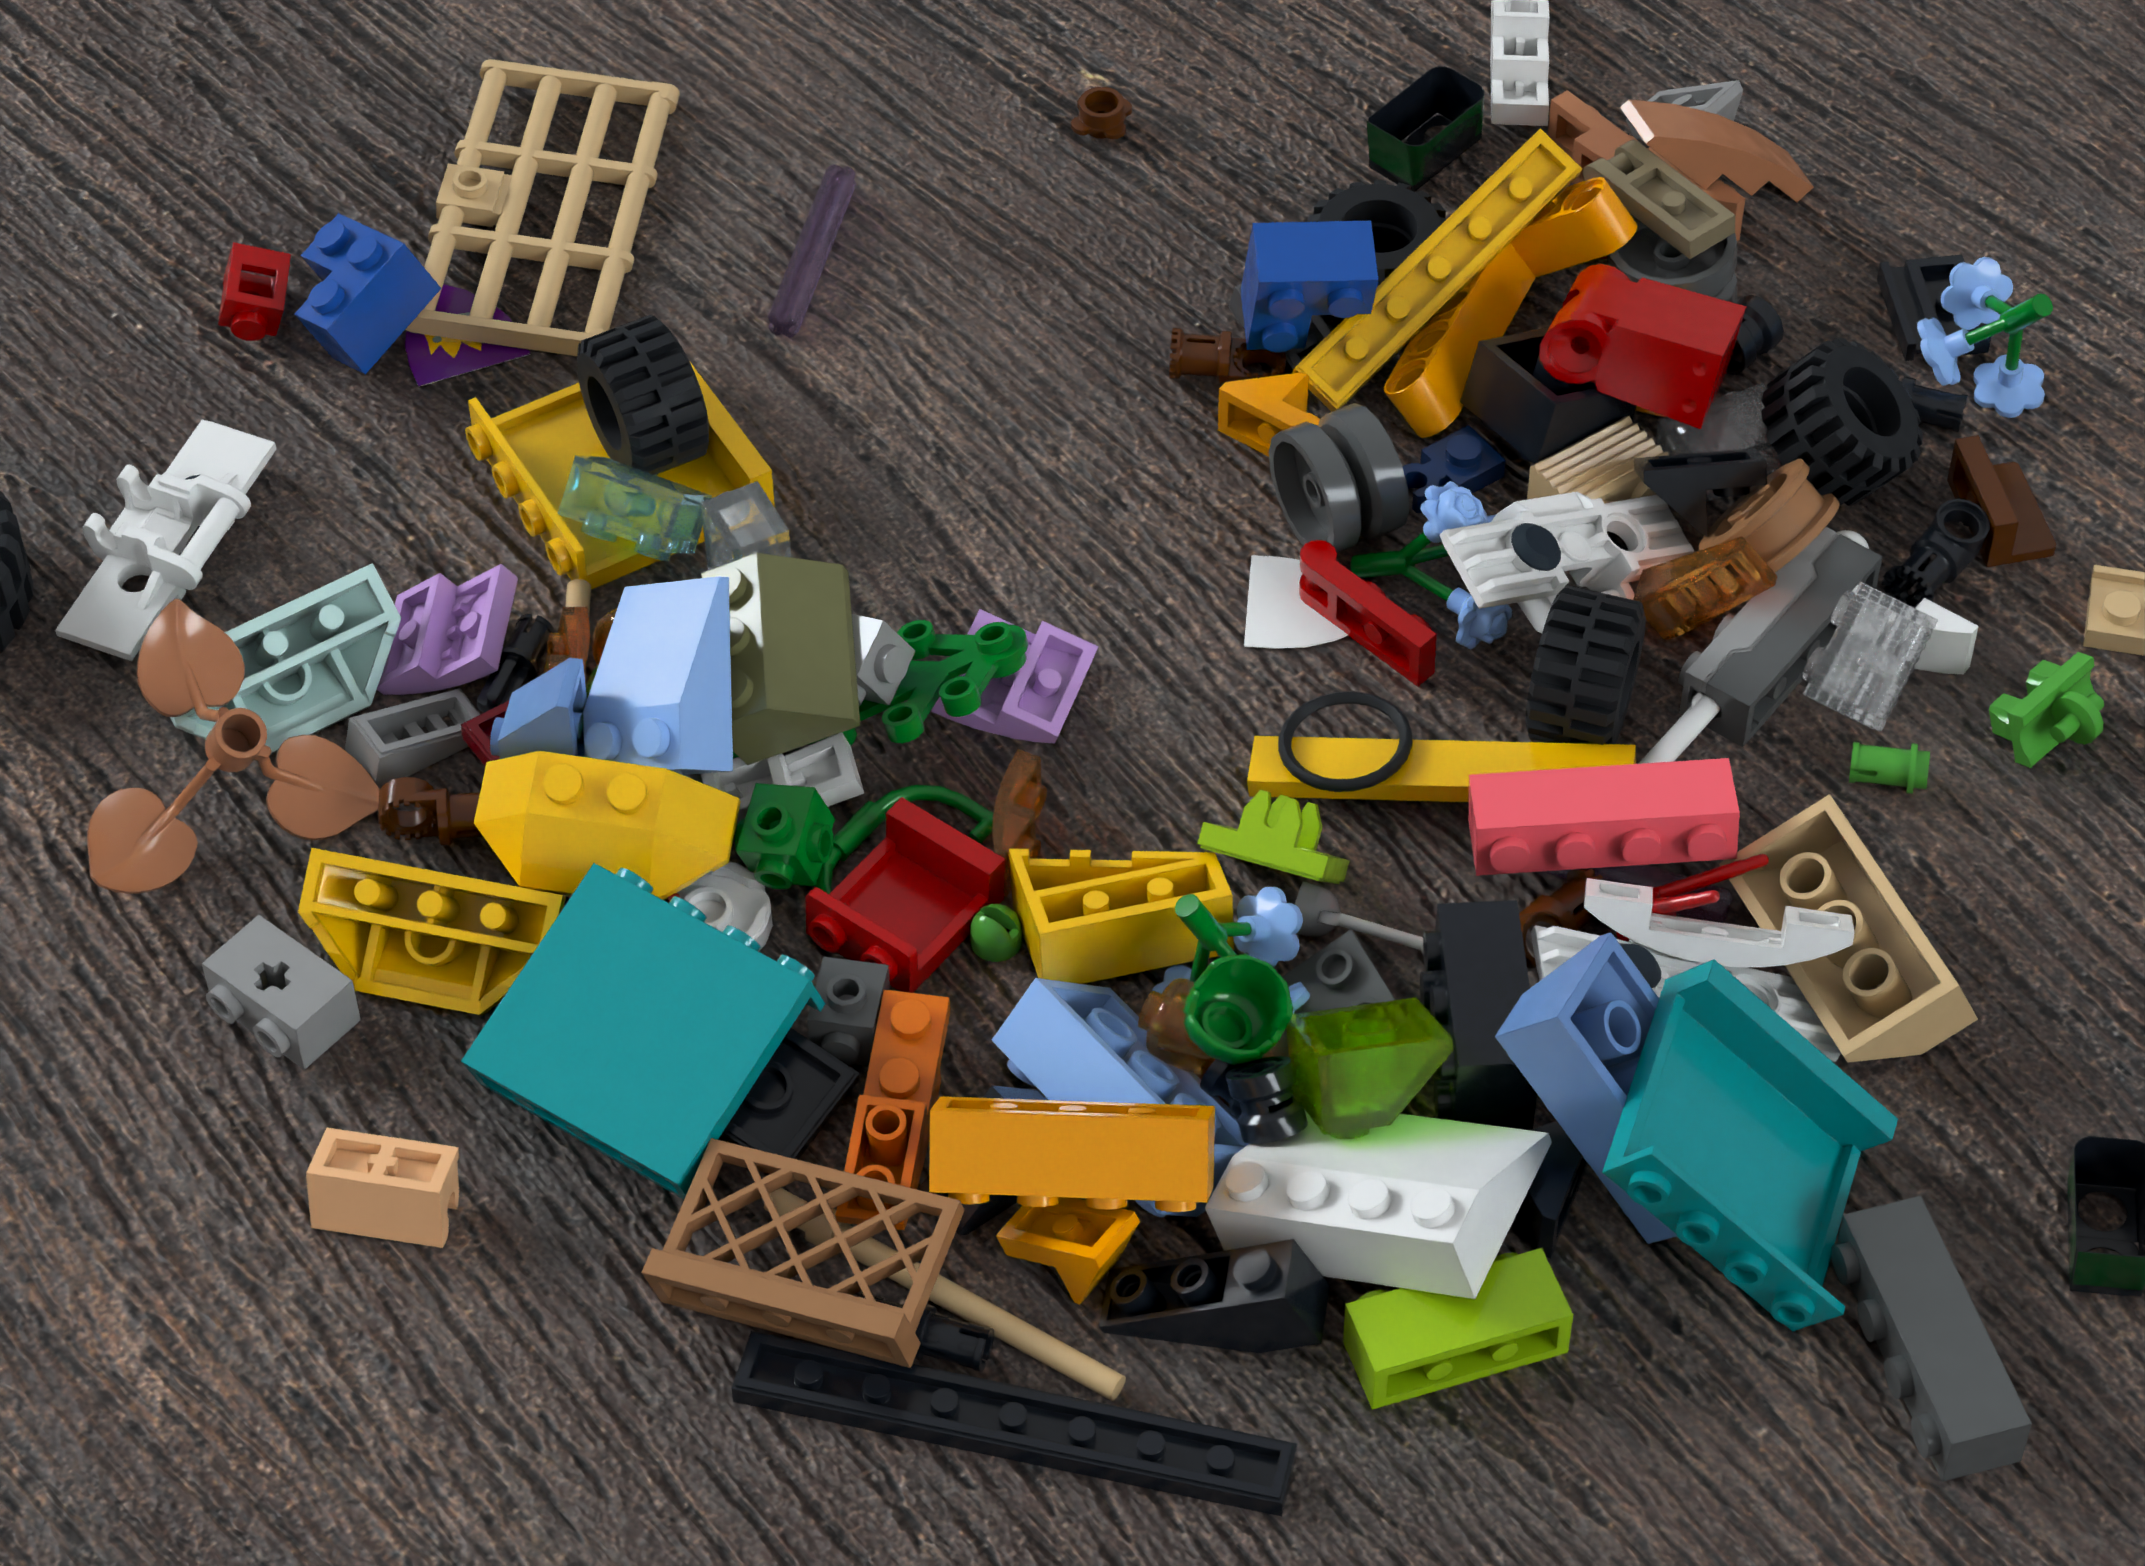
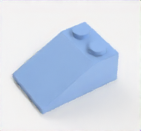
(665, 680)

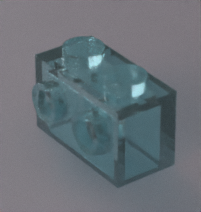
(633, 505)

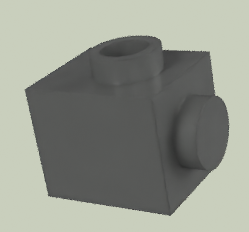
(851, 1008)

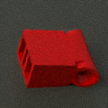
(1643, 342)

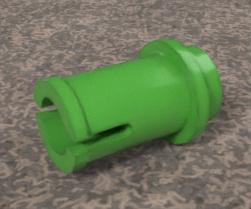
(1890, 766)

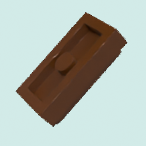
(2016, 522)

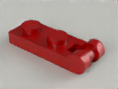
(1366, 613)

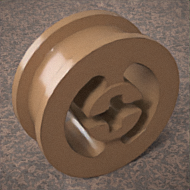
(1776, 516)

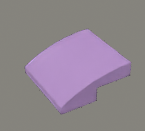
(449, 632)
(1037, 696)

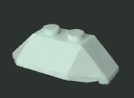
(312, 658)

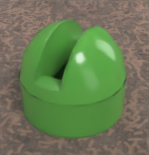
(990, 938)

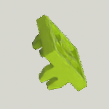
(1277, 838)

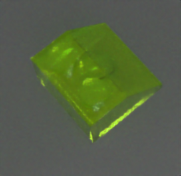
(1363, 1062)

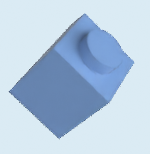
(544, 714)

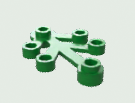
(990, 653)

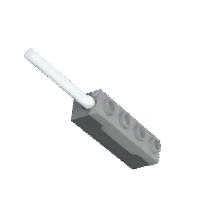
(1766, 646)

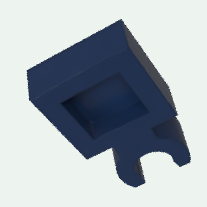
(1456, 458)

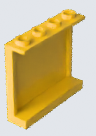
(534, 454)

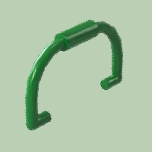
(873, 814)

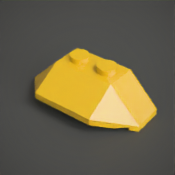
(563, 812)
(423, 930)

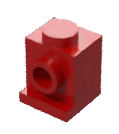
(252, 302)

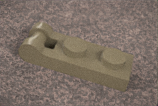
(1664, 199)

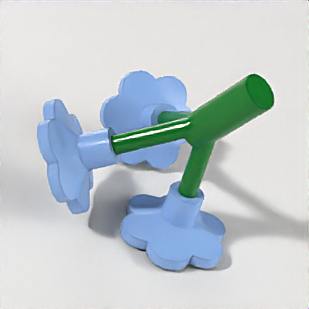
(1977, 297)
(1263, 930)

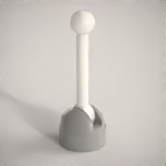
(1323, 914)

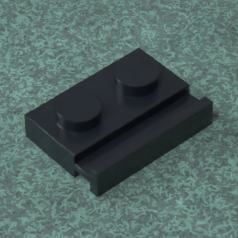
(1915, 294)

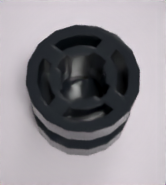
(1758, 333)
(1266, 1100)

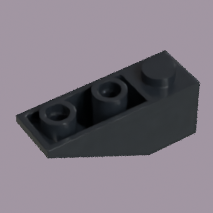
(1223, 1299)

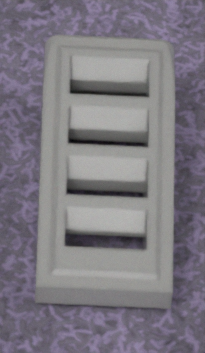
(375, 735)

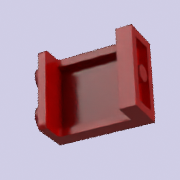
(908, 897)

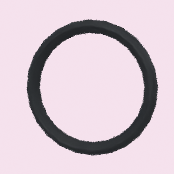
(1354, 784)

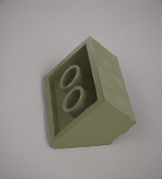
(789, 653)

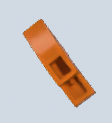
(899, 1091)

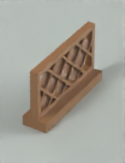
(791, 1306)

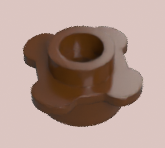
(1101, 113)

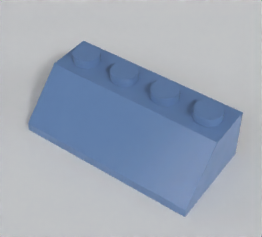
(1579, 1050)

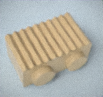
(1597, 465)

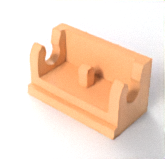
(383, 1187)

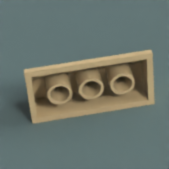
(1888, 988)

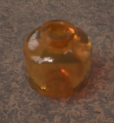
(1166, 1033)

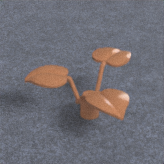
(197, 666)

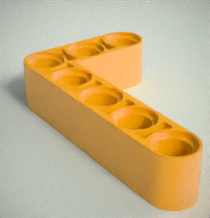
(1433, 370)

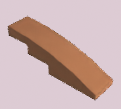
(1712, 145)

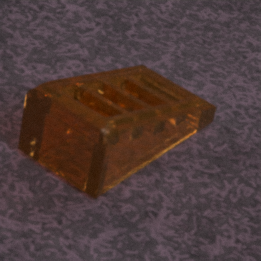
(1676, 611)

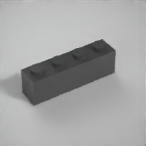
(1930, 1339)

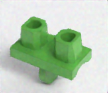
(2056, 709)

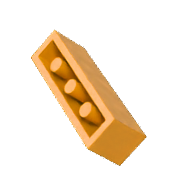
(1072, 1151)

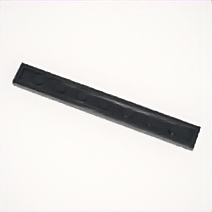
(1016, 1423)

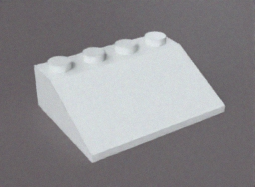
(1392, 1208)

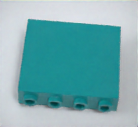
(639, 1026)
(1744, 1141)

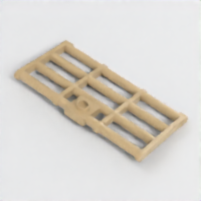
(500, 199)

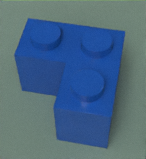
(1302, 273)
(366, 291)

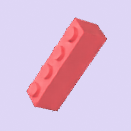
(1603, 816)

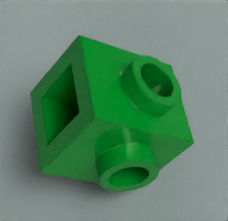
(785, 835)

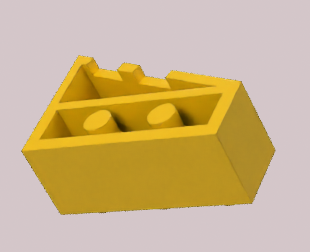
(1113, 916)

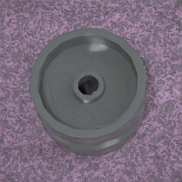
(1657, 260)
(1339, 478)

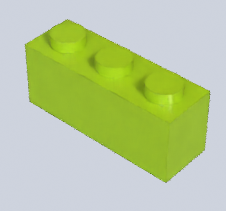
(1429, 1341)

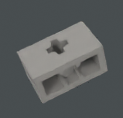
(280, 992)

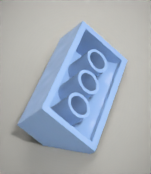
(1089, 1048)

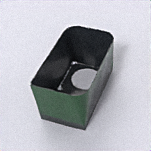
(1416, 162)
(2118, 1169)

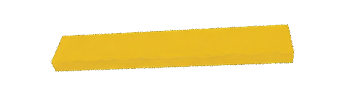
(1439, 270)
(1431, 773)

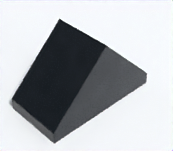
(1552, 1190)

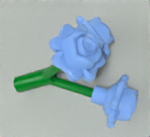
(1445, 509)

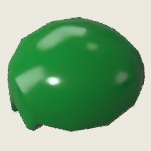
(1238, 1009)

